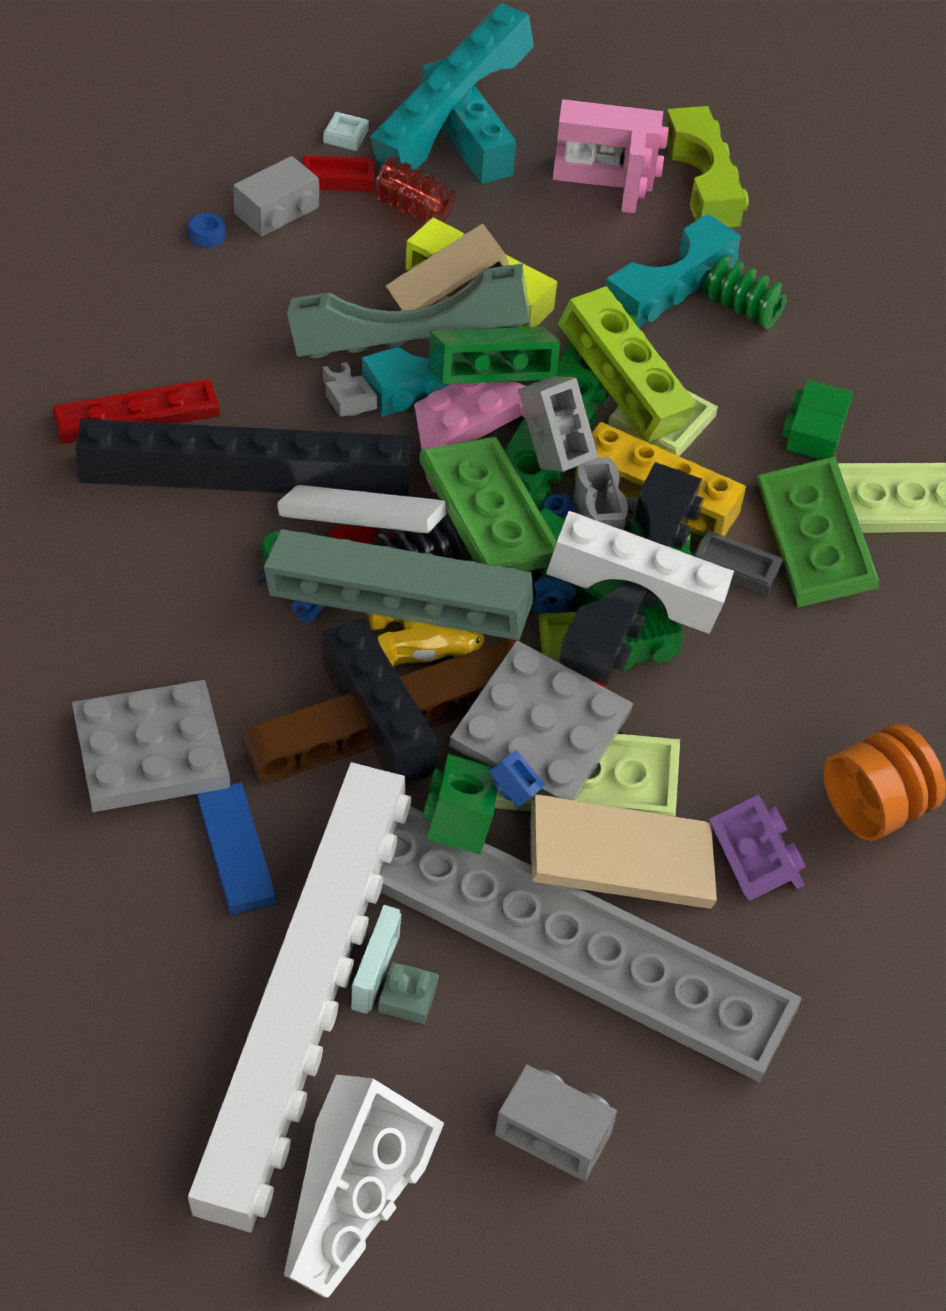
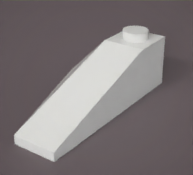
(357, 1166)

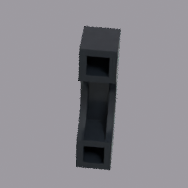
(397, 726)

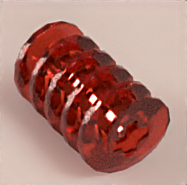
(412, 192)

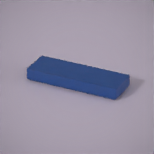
(236, 849)

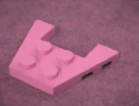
(466, 412)

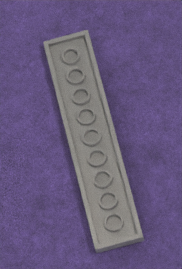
(593, 948)

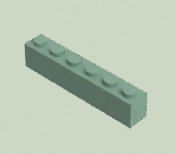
(400, 584)

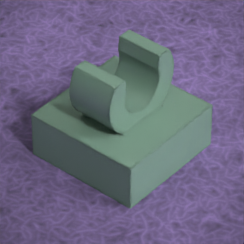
(408, 993)

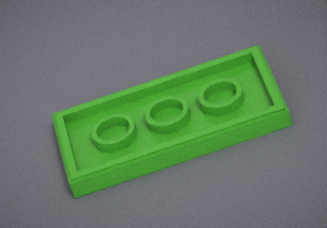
(489, 504)
(817, 532)

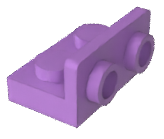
(756, 848)

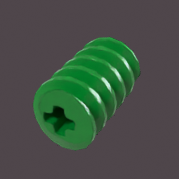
(745, 293)

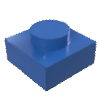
(516, 779)

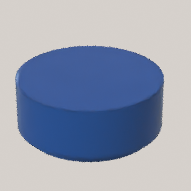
(206, 230)

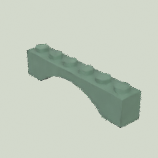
(331, 324)

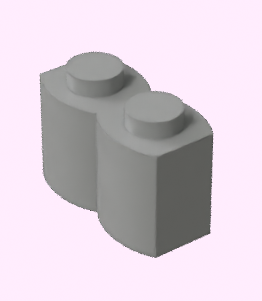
(598, 493)

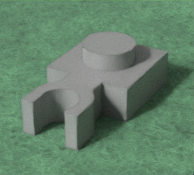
(347, 393)

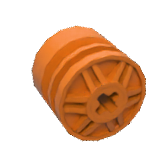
(884, 781)

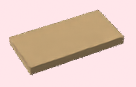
(622, 852)

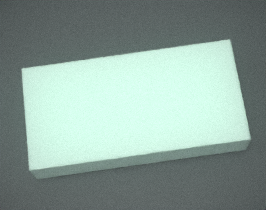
(376, 959)

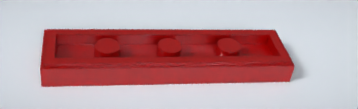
(158, 405)

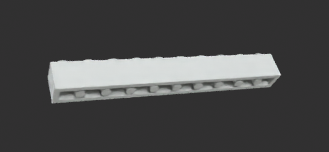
(299, 1001)

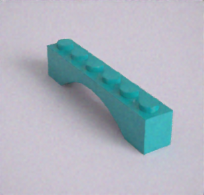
(494, 45)

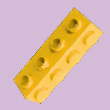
(635, 459)

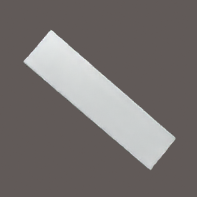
(362, 508)

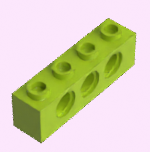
(626, 364)

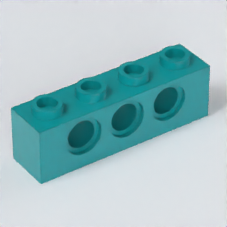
(478, 134)

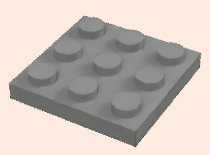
(545, 714)
(150, 745)

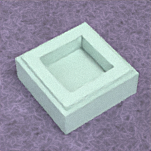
(346, 131)

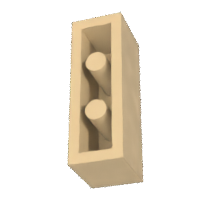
(447, 270)

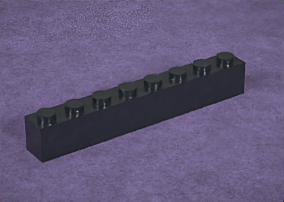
(240, 457)

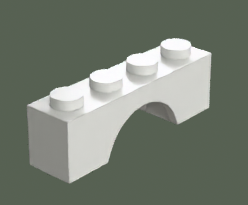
(685, 584)

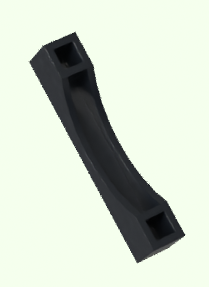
(601, 630)

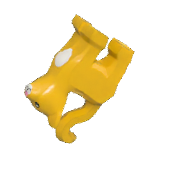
(423, 641)

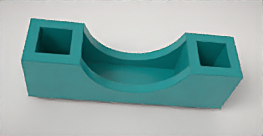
(652, 290)
(399, 379)

